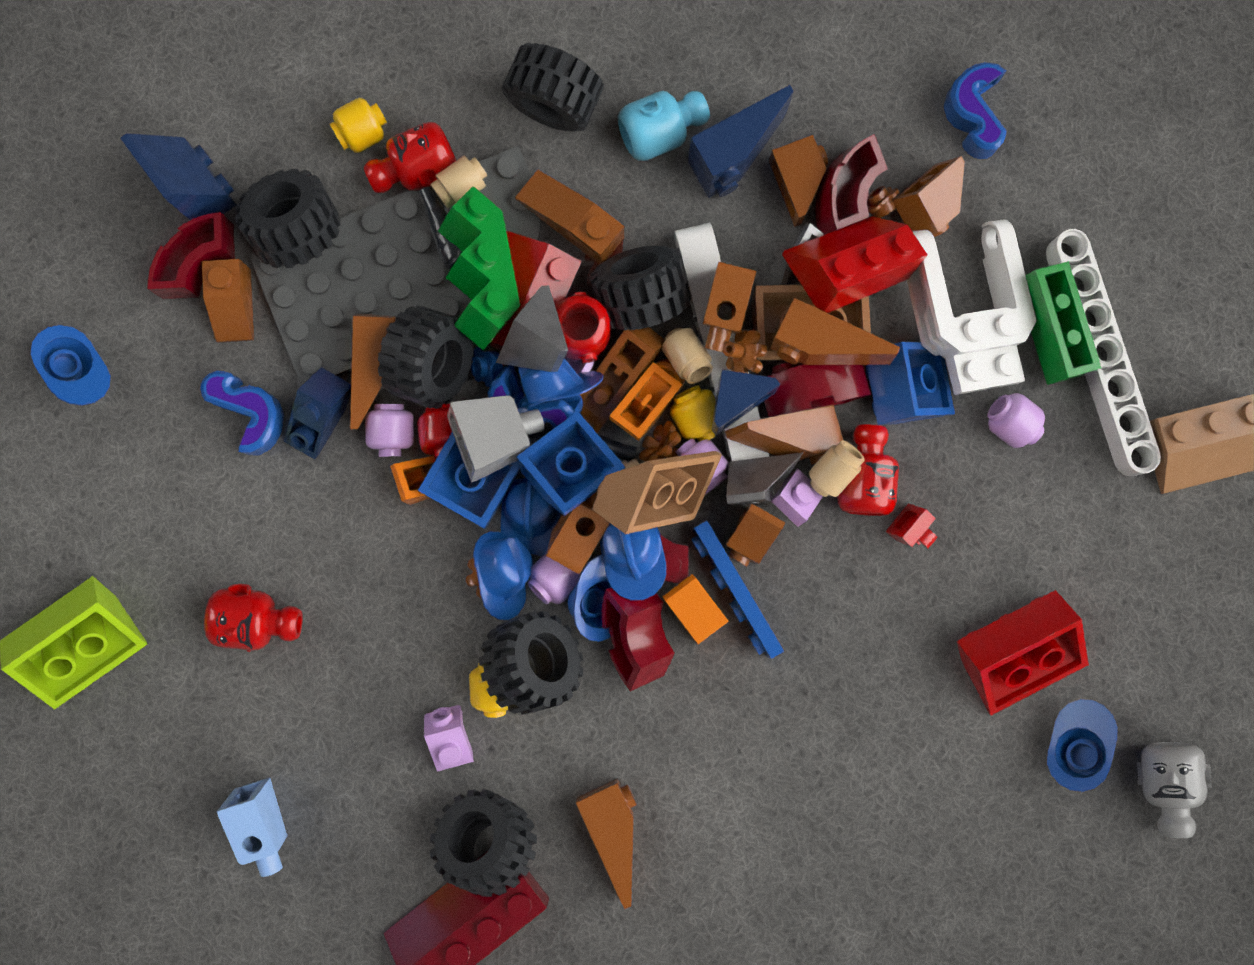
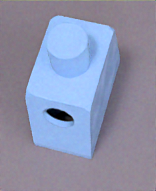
(254, 825)

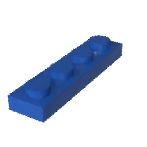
(743, 605)

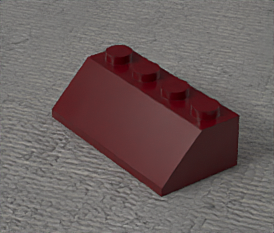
(463, 926)

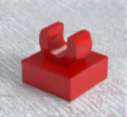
(912, 527)

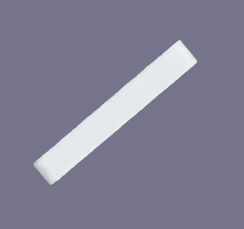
(700, 262)
(1117, 366)

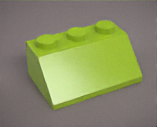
(70, 643)

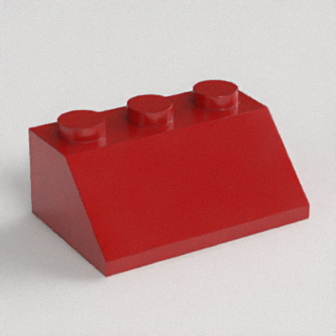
(855, 261)
(537, 266)
(1024, 651)

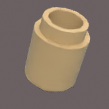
(458, 179)
(687, 355)
(836, 469)

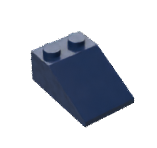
(730, 147)
(181, 174)

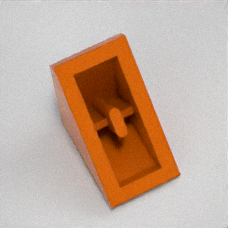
(645, 402)
(409, 478)
(695, 609)

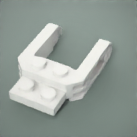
(980, 344)

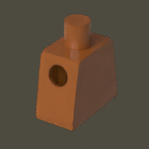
(730, 287)
(576, 536)

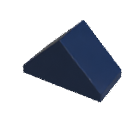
(738, 395)

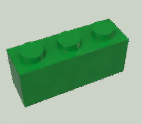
(1061, 325)

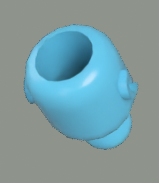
(660, 122)

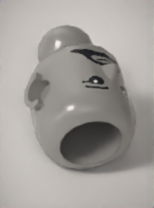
(1176, 780)

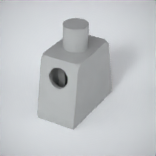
(491, 432)

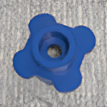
(484, 365)

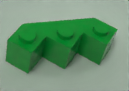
(483, 268)

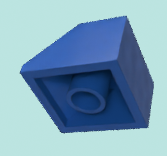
(910, 387)
(568, 464)
(451, 486)

